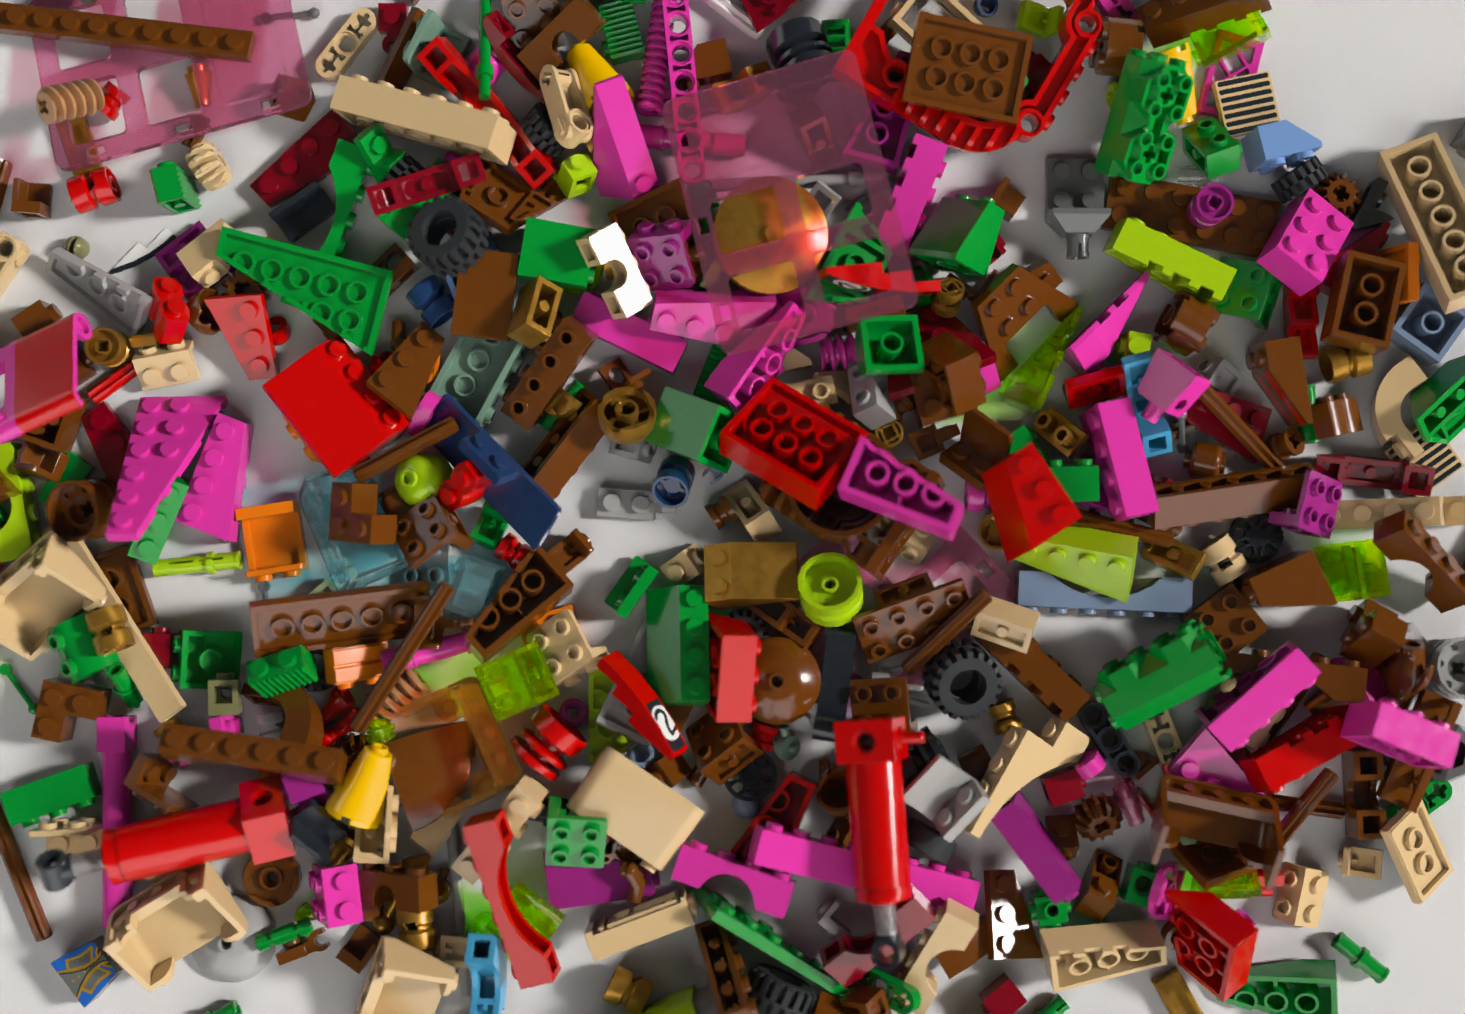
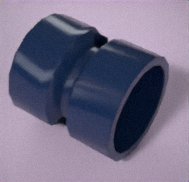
(430, 298)
(673, 481)

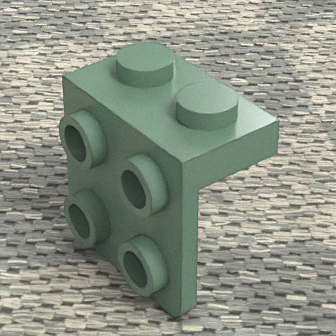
(427, 29)

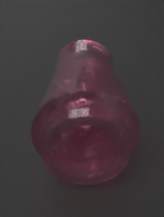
(1127, 798)

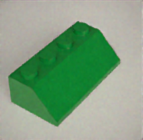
(678, 645)

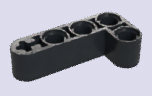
(835, 681)

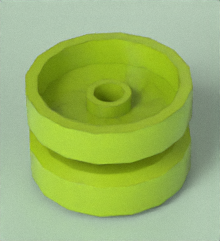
(830, 589)

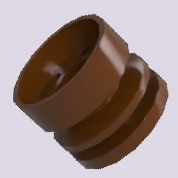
(81, 508)

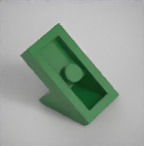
(378, 151)

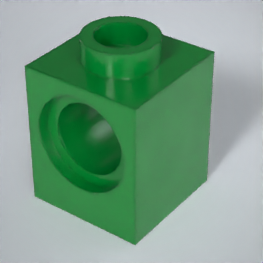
(1128, 889)

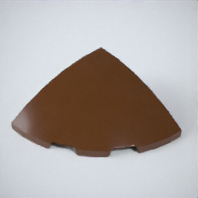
(431, 770)

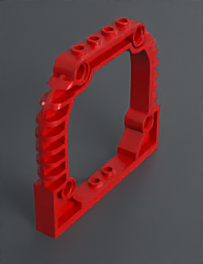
(960, 130)

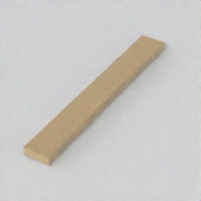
(138, 659)

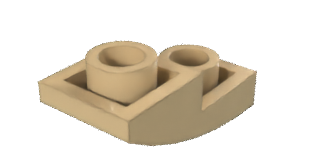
(438, 832)

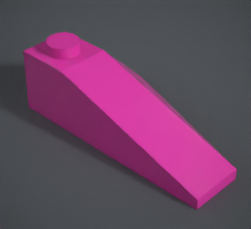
(618, 143)
(1096, 341)
(743, 375)

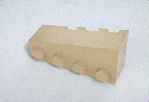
(1100, 951)

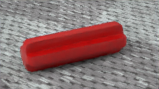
(112, 382)

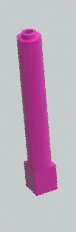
(116, 741)

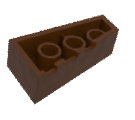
(1176, 19)
(524, 599)
(1041, 677)

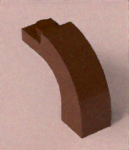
(302, 714)

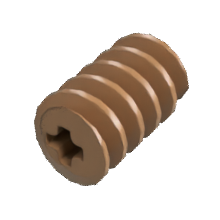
(69, 100)
(403, 693)

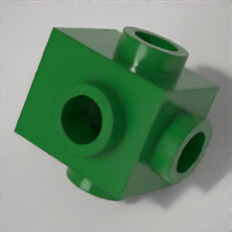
(1038, 910)

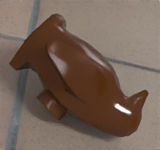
(1406, 673)

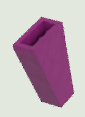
(1037, 849)
(589, 886)

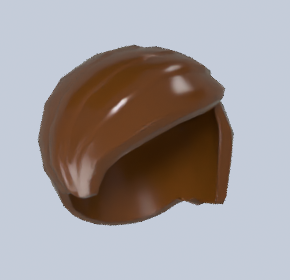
(832, 789)

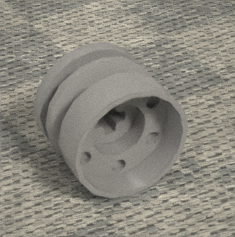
(1443, 681)

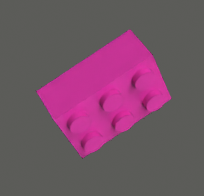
(1305, 242)
(1401, 734)

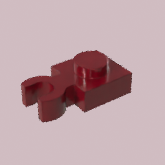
(390, 21)

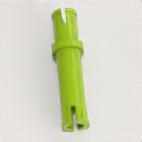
(196, 564)

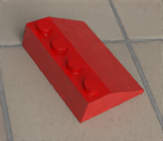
(333, 408)
(791, 442)

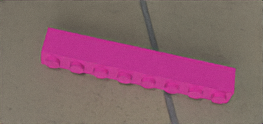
(833, 863)

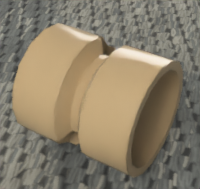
(1216, 551)

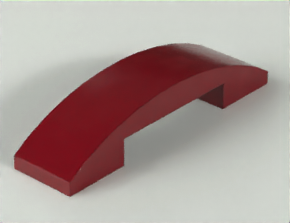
(498, 34)
(426, 184)
(1377, 473)

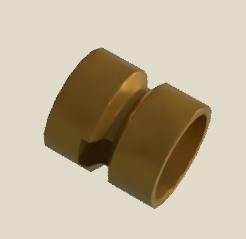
(108, 348)
(1340, 362)
(989, 534)
(109, 619)
(417, 929)
(628, 990)

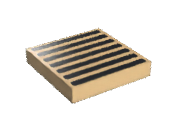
(1245, 102)
(1435, 455)

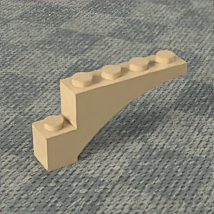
(1429, 510)
(1022, 759)

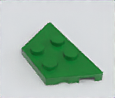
(857, 253)

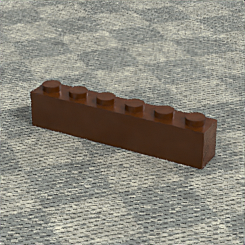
(1228, 496)

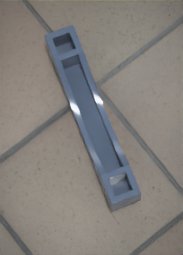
(1160, 595)

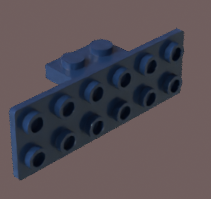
(513, 490)

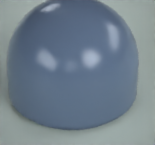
(745, 809)

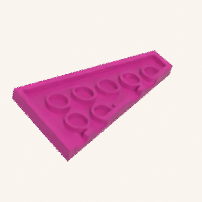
(158, 451)

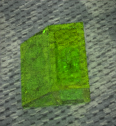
(1354, 569)
(516, 681)

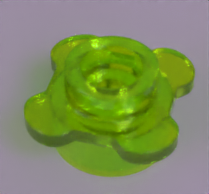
(380, 731)

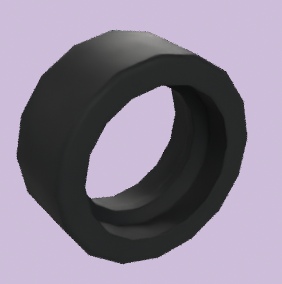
(929, 841)

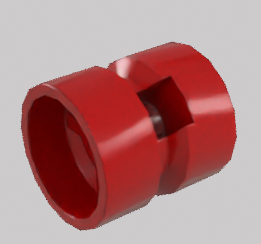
(94, 189)

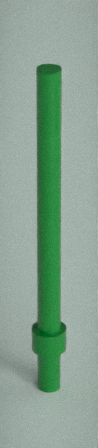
(484, 68)

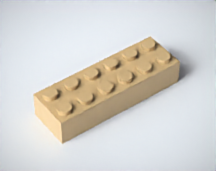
(424, 118)
(1431, 211)

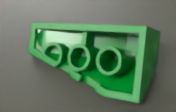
(1290, 988)

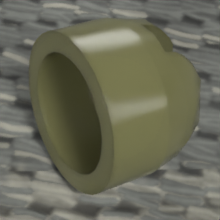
(81, 246)

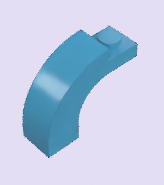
(1155, 437)
(488, 973)

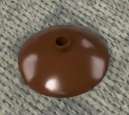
(800, 681)

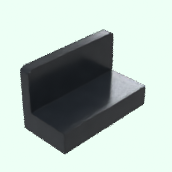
(303, 212)
(315, 829)

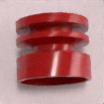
(544, 747)

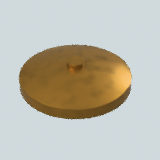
(757, 220)

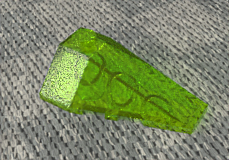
(1033, 379)

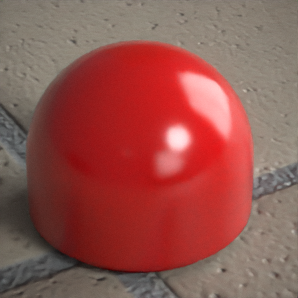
(283, 333)

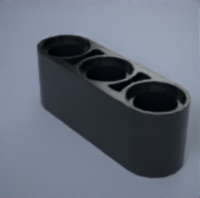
(1117, 749)

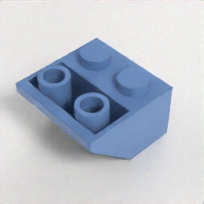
(1278, 145)

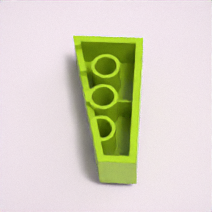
(1168, 260)
(1089, 558)

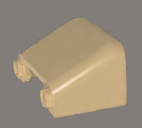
(43, 591)
(638, 809)
(171, 922)
(404, 980)

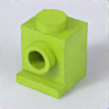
(576, 169)
(1130, 344)

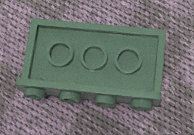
(479, 374)

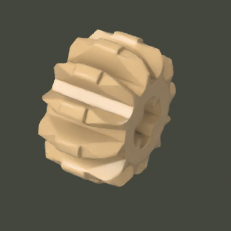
(208, 165)

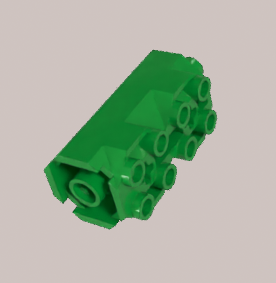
(1144, 105)
(1160, 676)

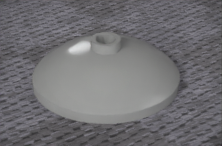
(243, 957)

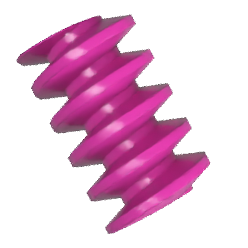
(837, 352)

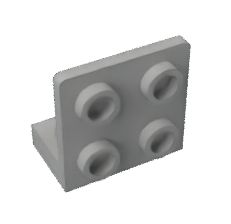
(946, 796)

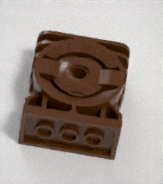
(834, 511)

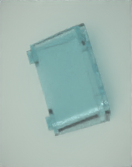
(347, 562)

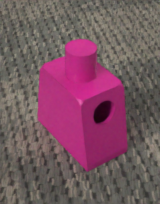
(1170, 386)

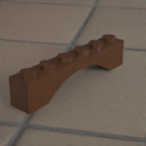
(1337, 682)
(274, 755)

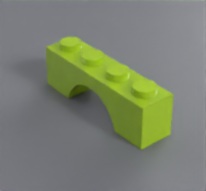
(23, 526)

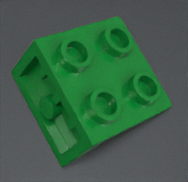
(1250, 294)
(574, 839)

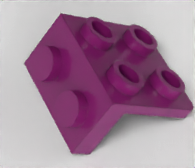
(663, 254)

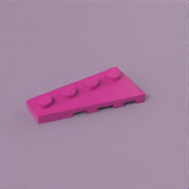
(1210, 762)

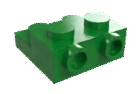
(203, 655)

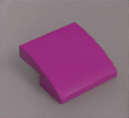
(175, 268)

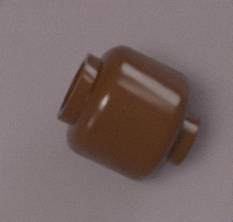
(1205, 460)

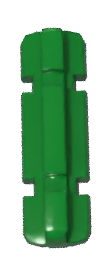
(284, 934)

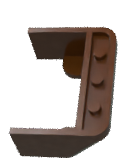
(1218, 817)

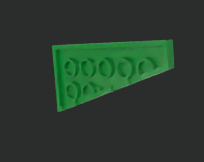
(762, 936)

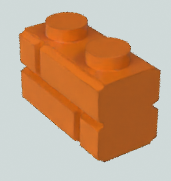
(353, 664)

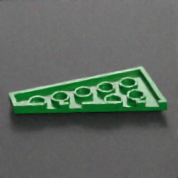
(329, 288)

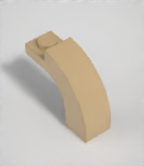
(1386, 408)

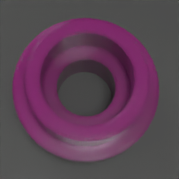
(569, 704)

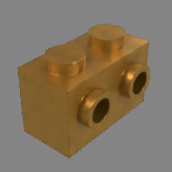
(535, 312)

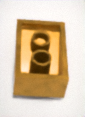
(750, 573)

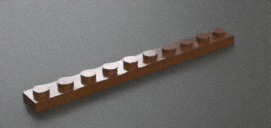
(127, 32)

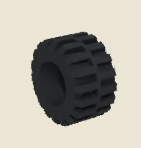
(434, 222)
(973, 697)
(779, 991)

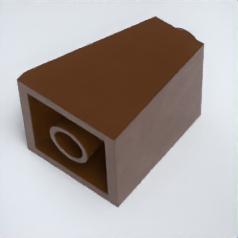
(1287, 581)

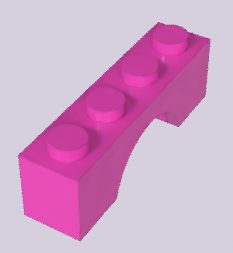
(769, 889)

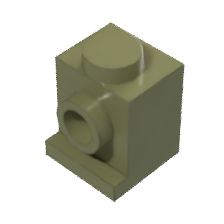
(217, 702)

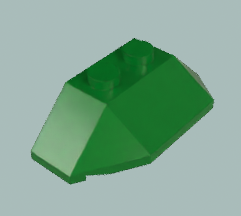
(1440, 403)

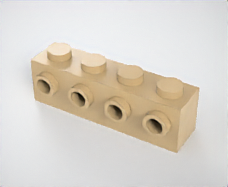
(519, 805)

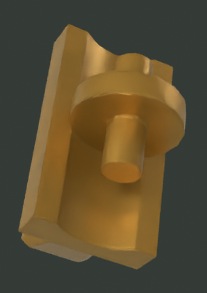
(1060, 431)

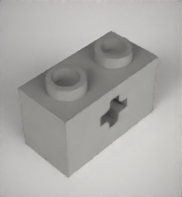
(870, 398)

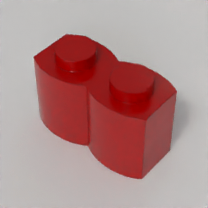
(168, 310)
(464, 487)

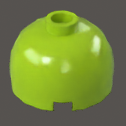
(421, 476)

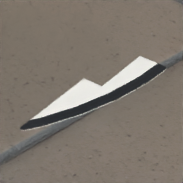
(140, 254)

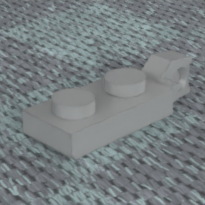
(630, 504)

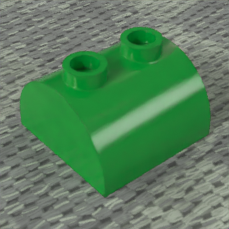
(889, 346)
(77, 650)

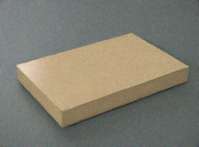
(1416, 852)

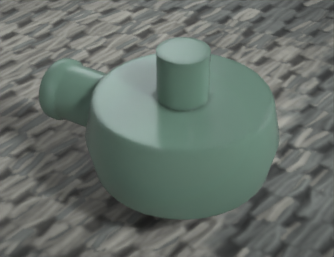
(786, 744)

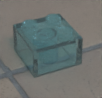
(474, 585)

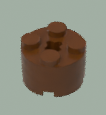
(1114, 43)
(1185, 324)

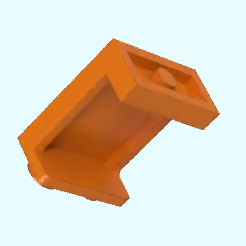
(273, 540)

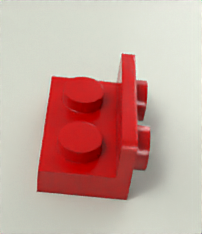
(1094, 387)

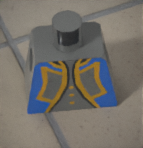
(88, 970)

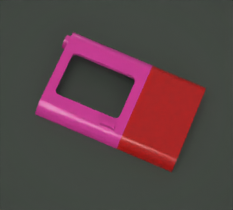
(41, 376)

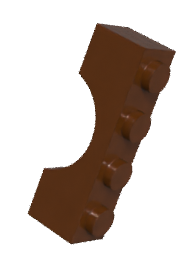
(1404, 538)

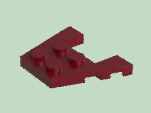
(929, 327)

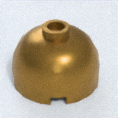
(626, 415)

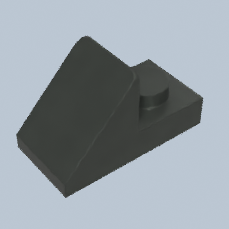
(1367, 214)

